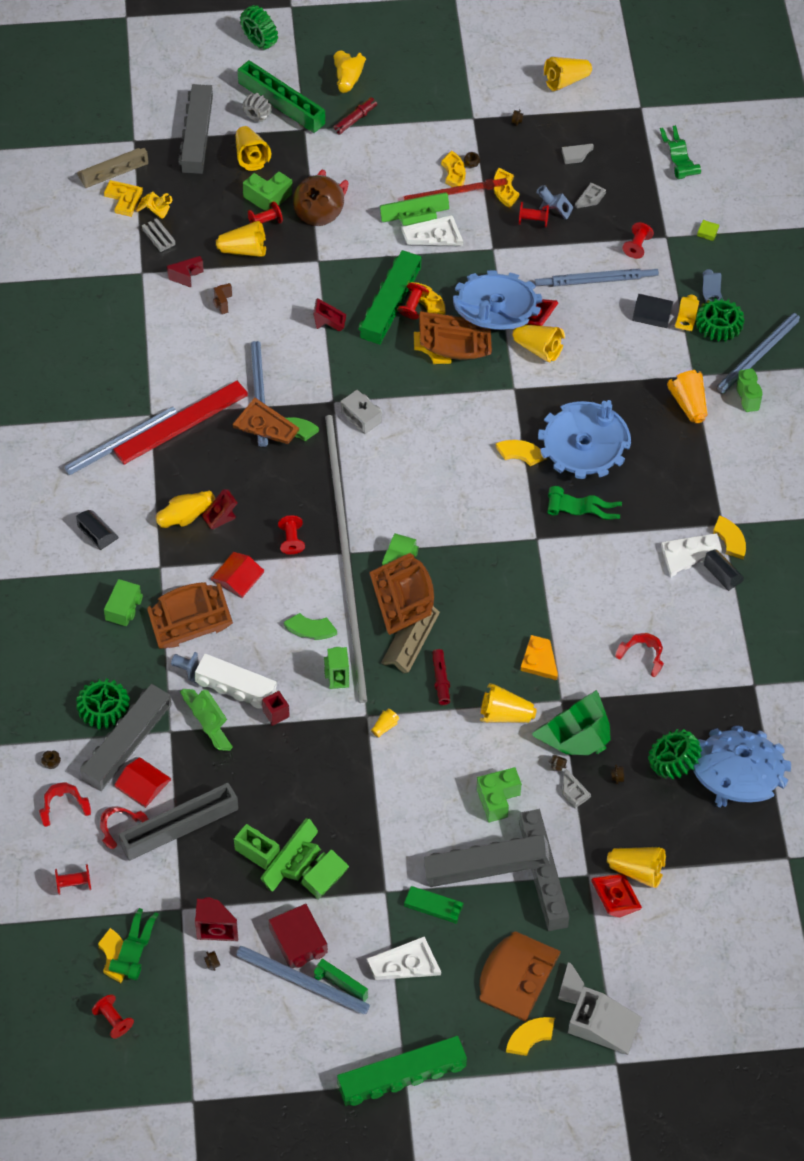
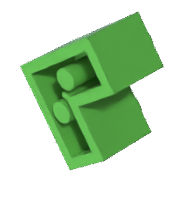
(265, 192)
(495, 789)

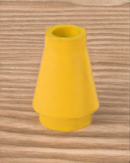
(385, 722)

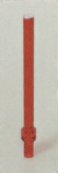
(488, 184)

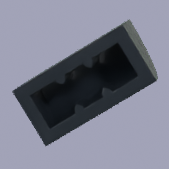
(652, 310)
(95, 529)
(722, 569)

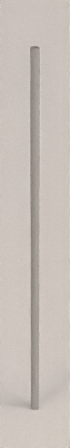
(346, 560)

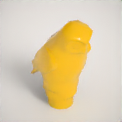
(348, 69)
(184, 509)

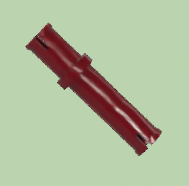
(360, 112)
(442, 684)

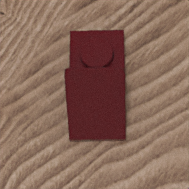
(182, 271)
(328, 314)
(220, 510)

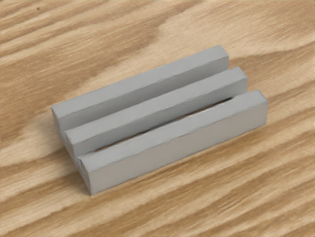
(156, 223)

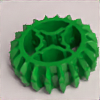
(259, 27)
(721, 314)
(94, 696)
(675, 754)

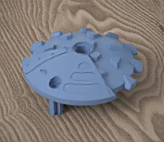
(497, 300)
(585, 438)
(741, 766)

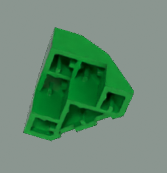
(579, 729)

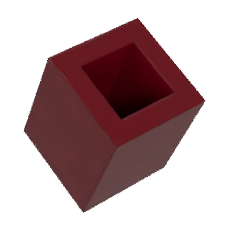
(275, 708)

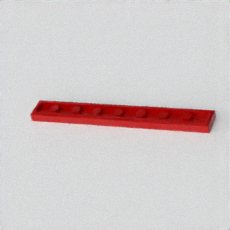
(180, 422)

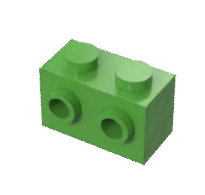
(122, 603)
(337, 667)
(256, 846)
(324, 873)

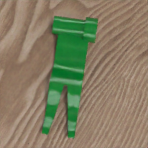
(679, 156)
(578, 506)
(132, 948)

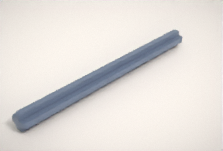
(758, 352)
(258, 381)
(108, 447)
(303, 980)

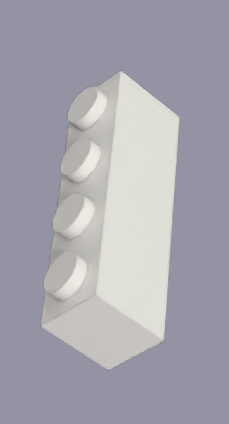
(234, 680)

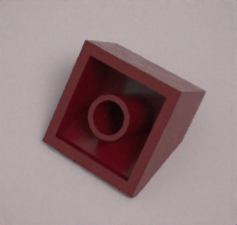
(215, 921)

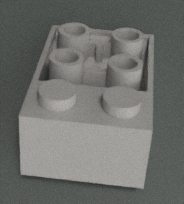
(604, 1021)

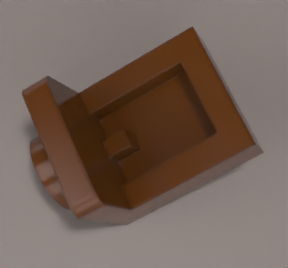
(220, 295)

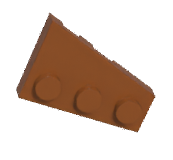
(265, 422)

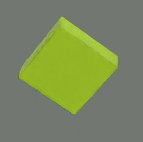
(708, 230)

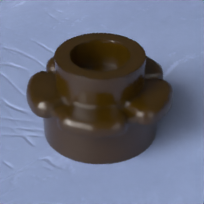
(517, 117)
(471, 159)
(558, 762)
(51, 764)
(618, 774)
(212, 960)

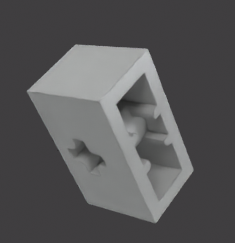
(361, 411)

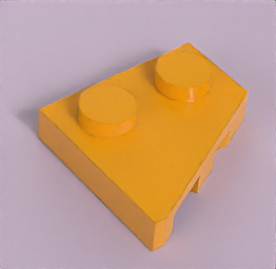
(539, 658)

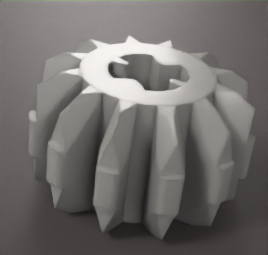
(256, 107)

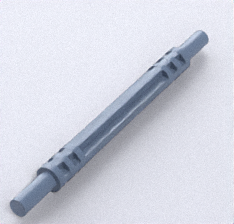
(596, 277)

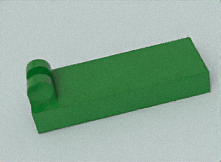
(433, 904)
(340, 979)

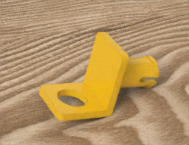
(157, 204)
(687, 312)

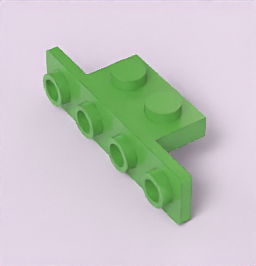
(415, 209)
(209, 715)
(294, 856)

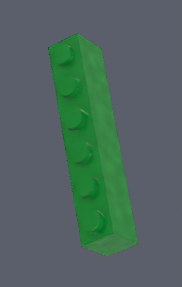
(281, 96)
(390, 297)
(401, 1071)

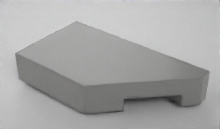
(576, 154)
(590, 196)
(574, 790)
(571, 986)

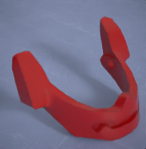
(651, 641)
(59, 789)
(108, 840)

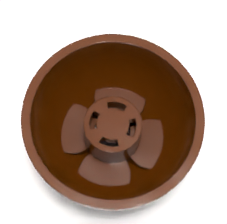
(324, 205)

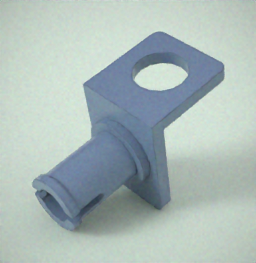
(554, 201)
(711, 285)
(186, 664)

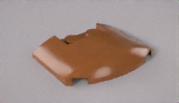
(453, 336)
(403, 592)
(189, 614)
(516, 974)

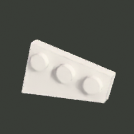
(433, 232)
(685, 552)
(405, 961)

